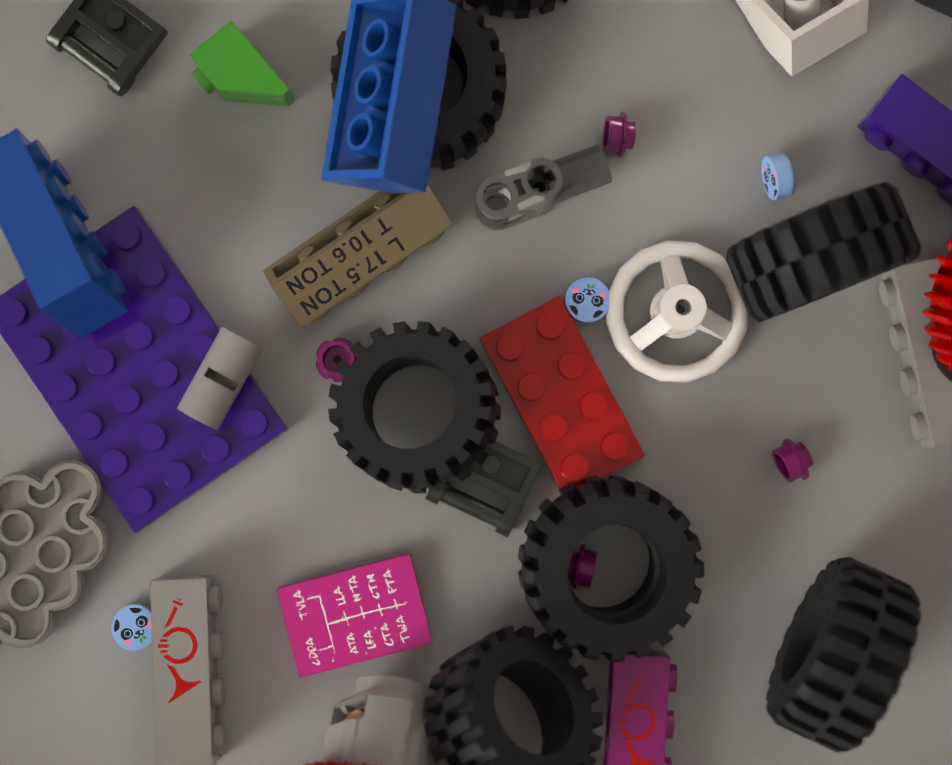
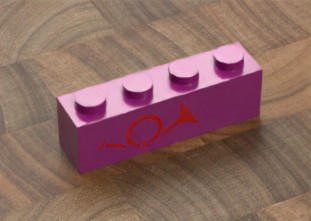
(639, 711)

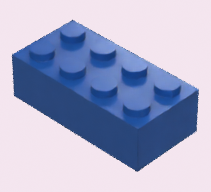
(52, 240)

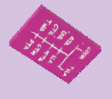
(354, 615)

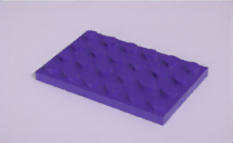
(125, 380)

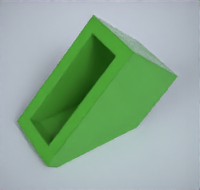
(238, 70)

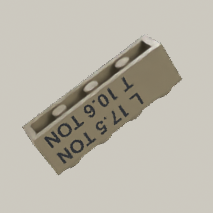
(355, 251)

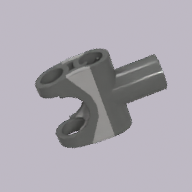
(561, 178)

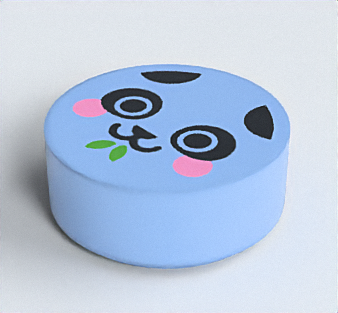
(778, 176)
(587, 300)
(132, 627)

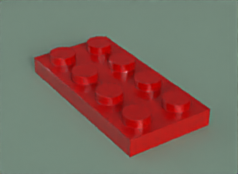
(561, 395)

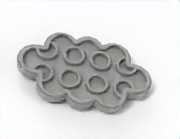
(46, 547)

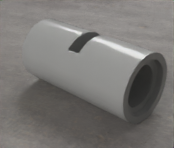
(219, 378)

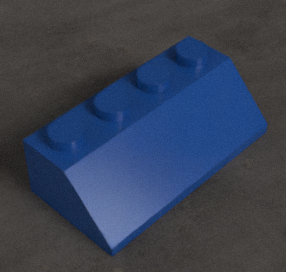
(389, 94)

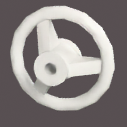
(676, 311)

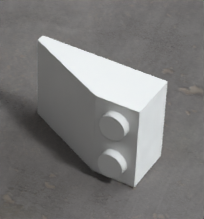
(805, 30)

